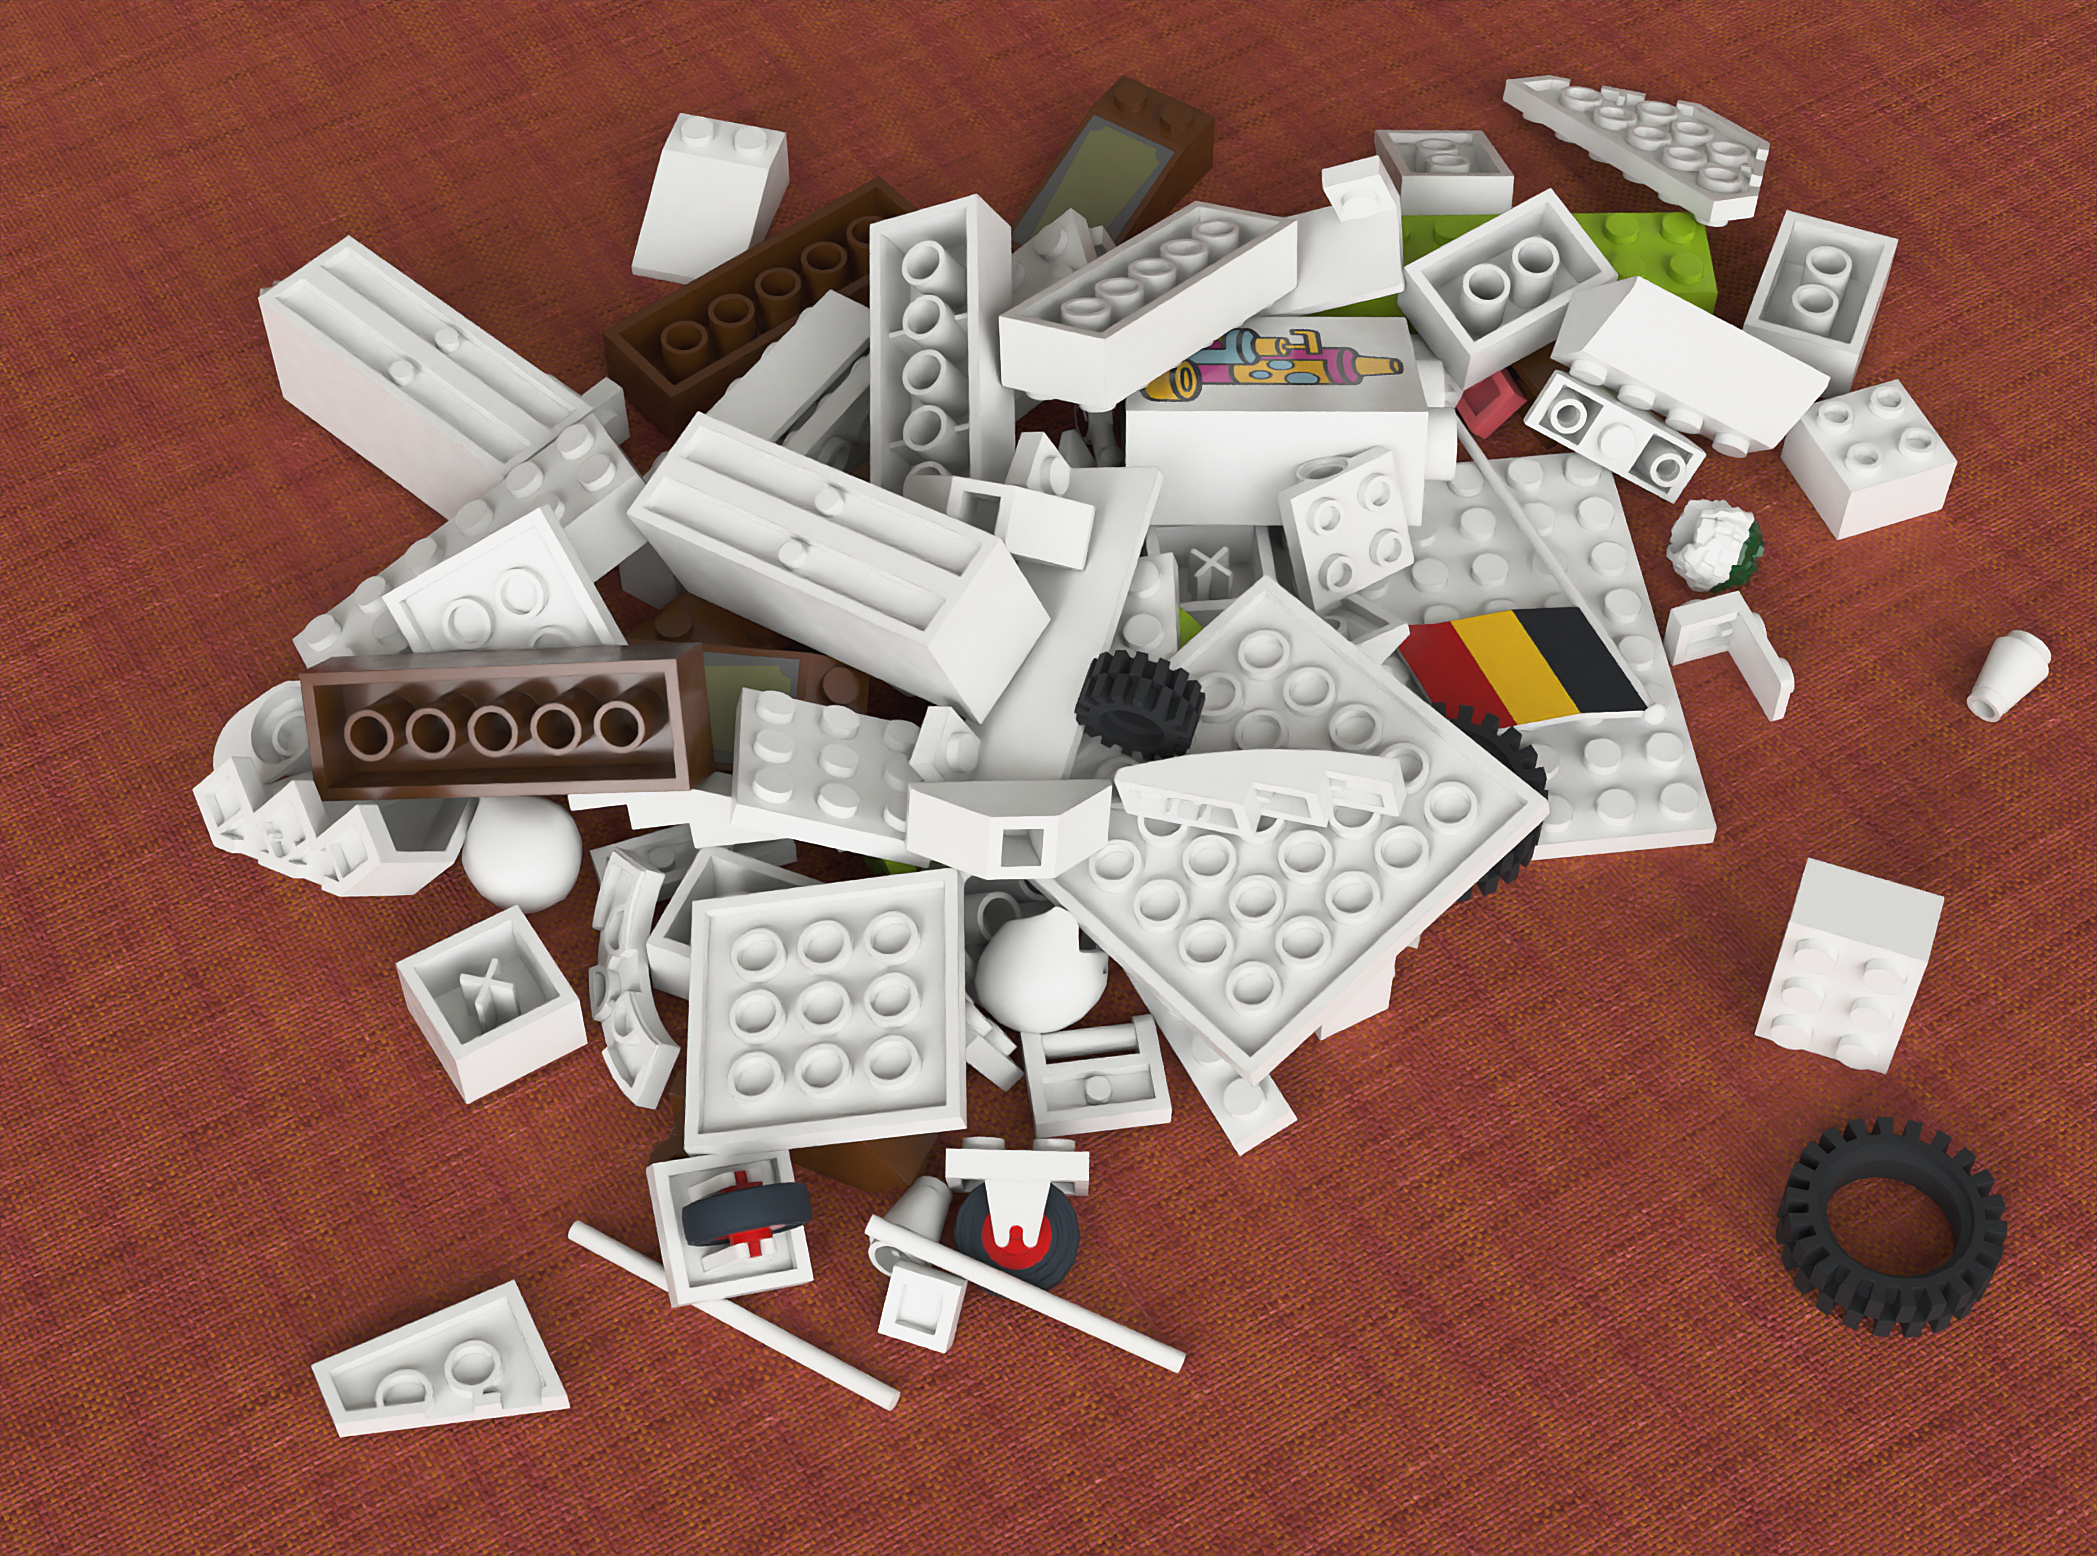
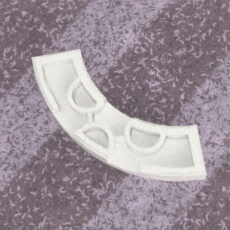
(619, 987)

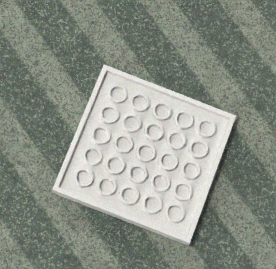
(1288, 925)

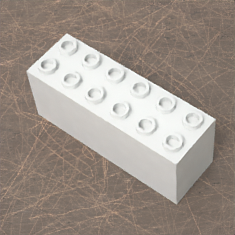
(409, 378)
(841, 566)

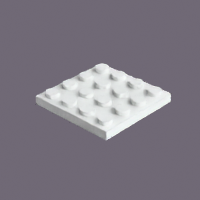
(827, 1014)

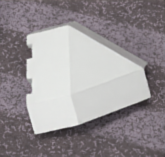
(338, 844)

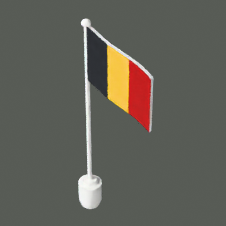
(1523, 662)

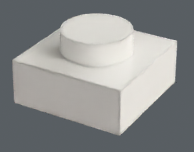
(922, 1305)

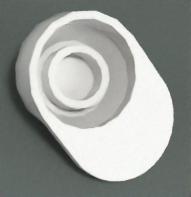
(269, 732)

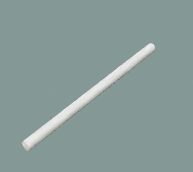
(741, 1319)

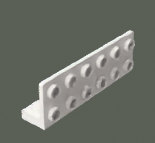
(1343, 249)
(1033, 722)

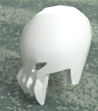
(522, 852)
(1039, 974)

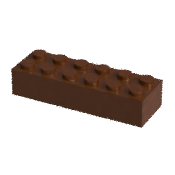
(716, 328)
(509, 722)

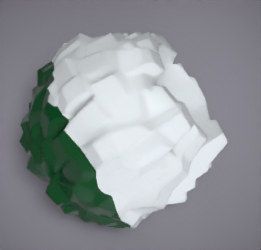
(1715, 545)

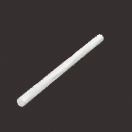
(1025, 1293)

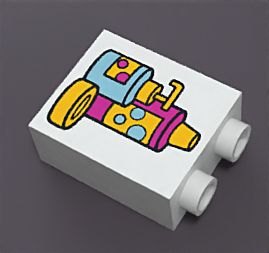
(1280, 394)

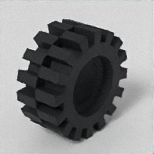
(1140, 705)

